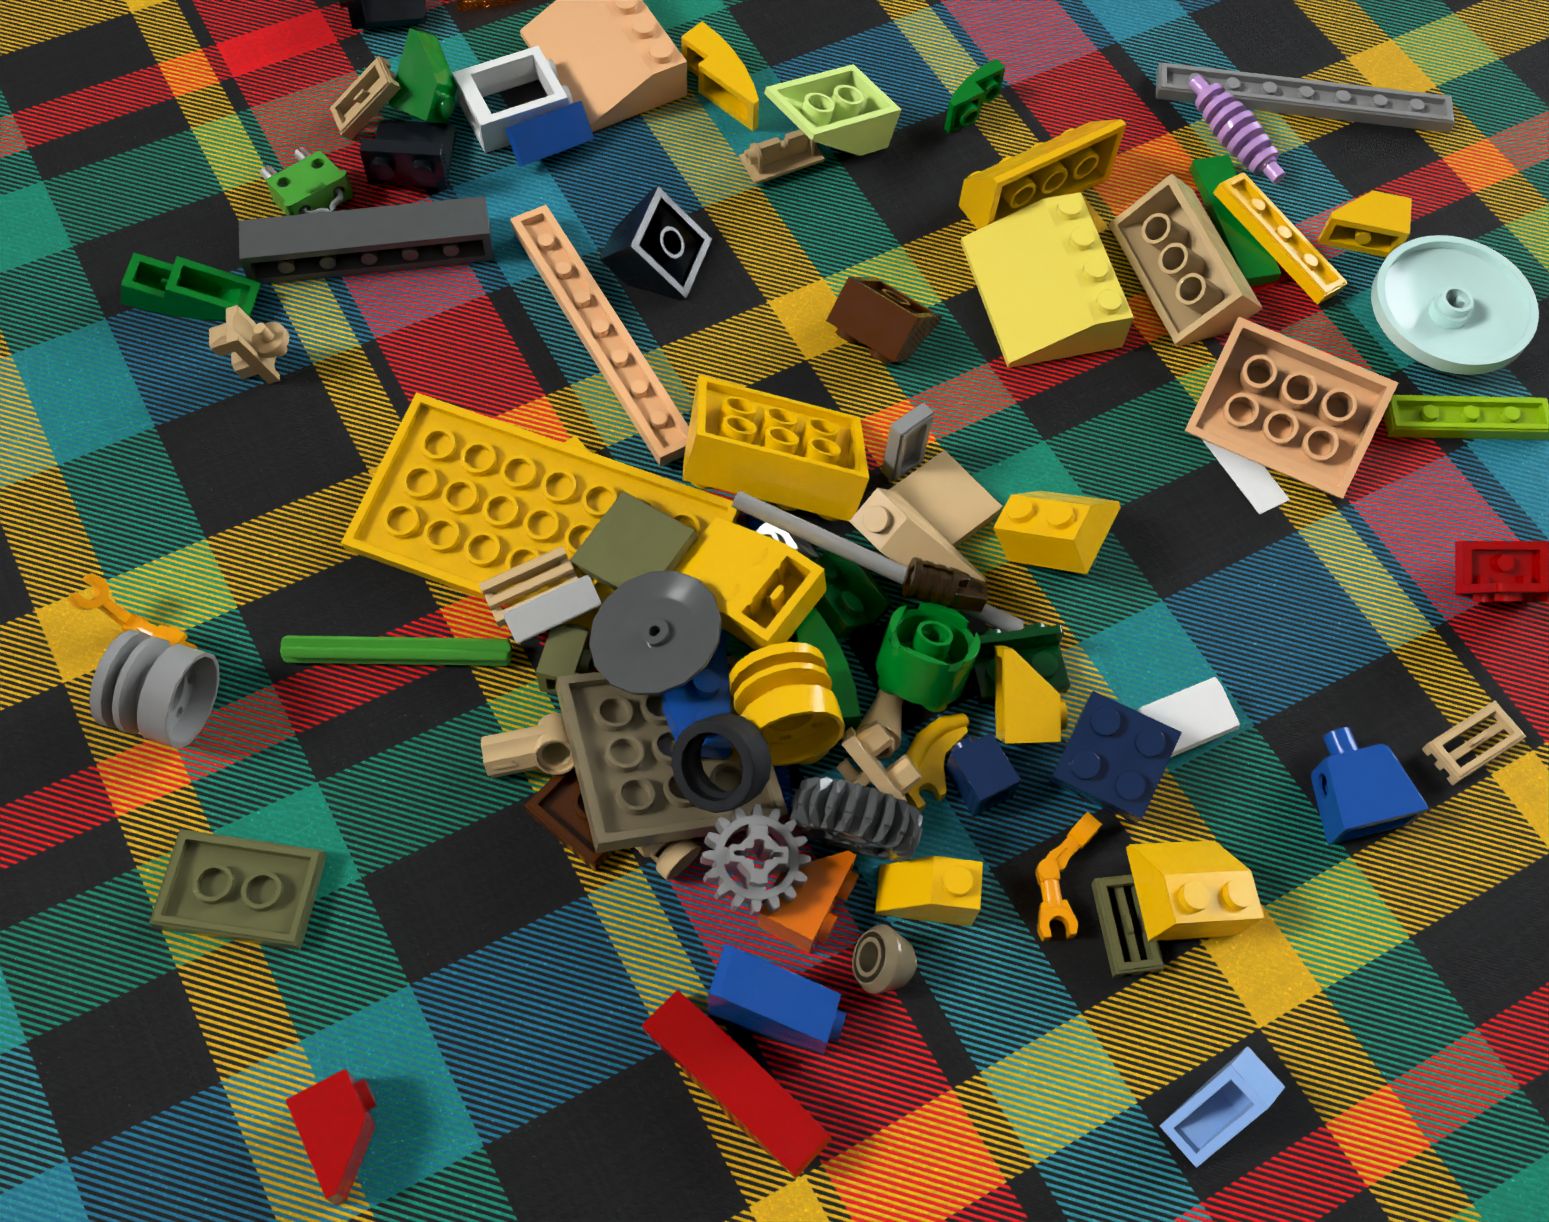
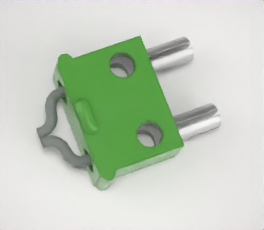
(308, 185)

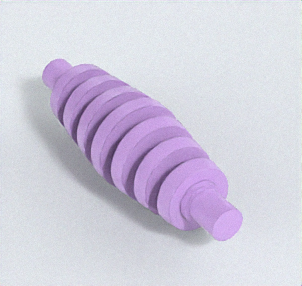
(1237, 129)

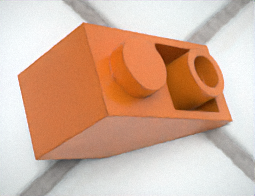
(809, 913)

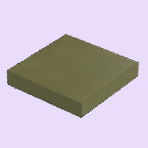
(632, 542)

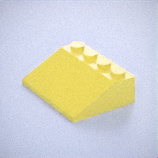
(1048, 283)

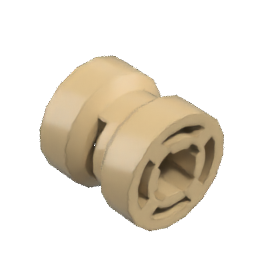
(671, 856)

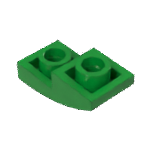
(975, 90)

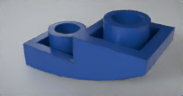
(549, 133)

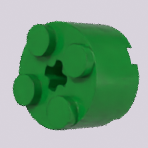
(927, 655)

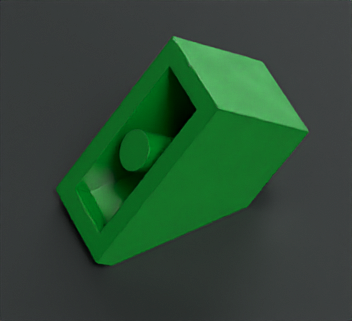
(424, 79)

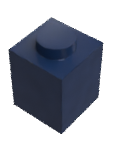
(981, 773)

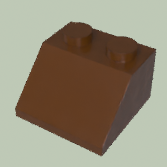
(881, 319)

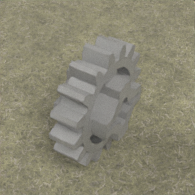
(735, 860)

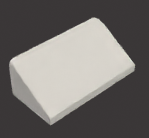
(552, 609)
(1197, 711)

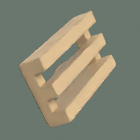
(364, 98)
(521, 573)
(1448, 760)

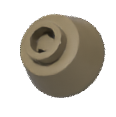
(883, 960)

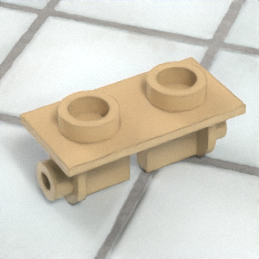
(777, 157)

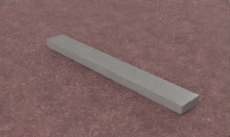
(1313, 97)

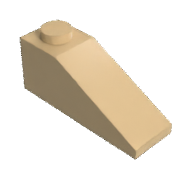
(904, 534)

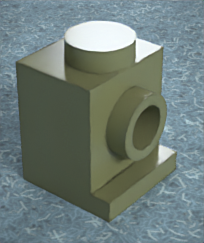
(563, 655)

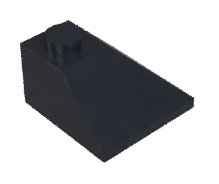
(657, 247)

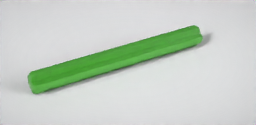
(396, 650)

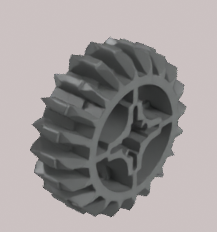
(856, 818)

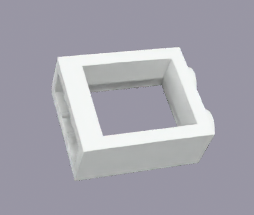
(502, 74)

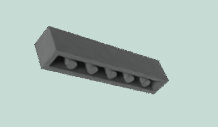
(365, 240)

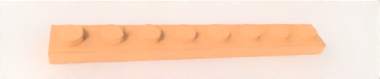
(603, 334)

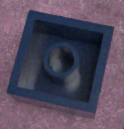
(1115, 757)

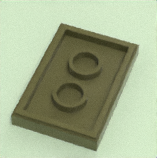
(239, 889)

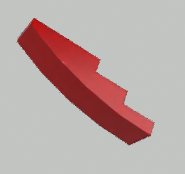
(737, 1084)

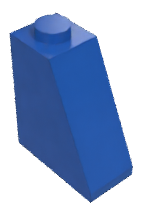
(773, 1001)

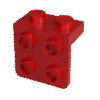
(1502, 570)

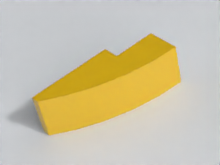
(721, 74)

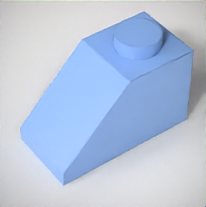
(1222, 1107)

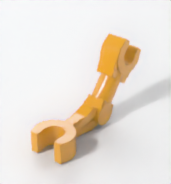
(121, 616)
(1049, 875)

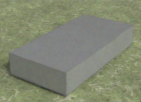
(907, 442)

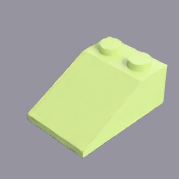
(839, 109)

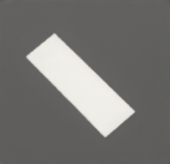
(1251, 479)

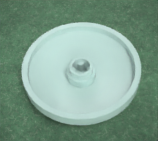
(1454, 304)

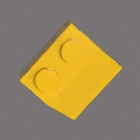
(1054, 529)
(1192, 890)

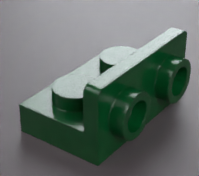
(851, 598)
(1034, 643)

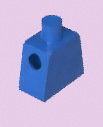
(1362, 790)

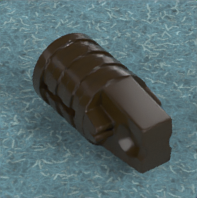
(943, 586)

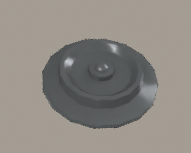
(655, 632)

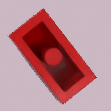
(335, 1130)

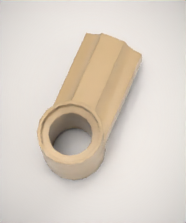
(529, 749)

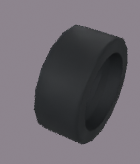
(689, 769)

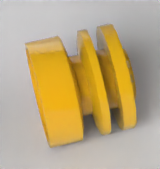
(789, 700)

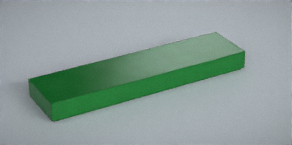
(1247, 252)

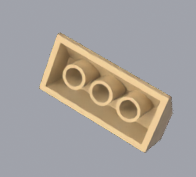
(1183, 263)

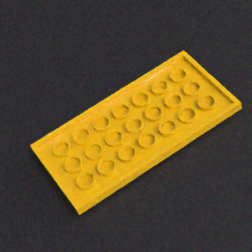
(483, 496)

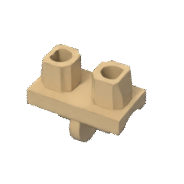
(250, 344)
(864, 748)

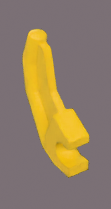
(929, 754)

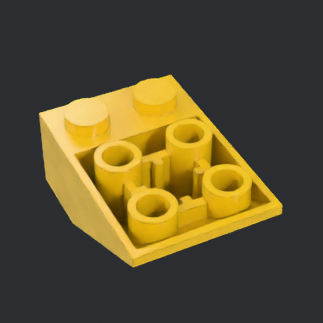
(756, 581)

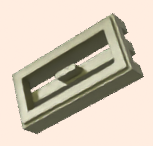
(1135, 965)

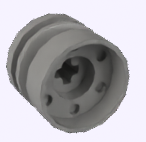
(154, 688)

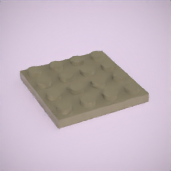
(626, 771)

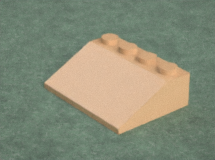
(609, 56)
(1291, 407)

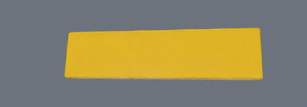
(1280, 238)

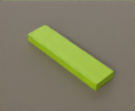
(1467, 417)

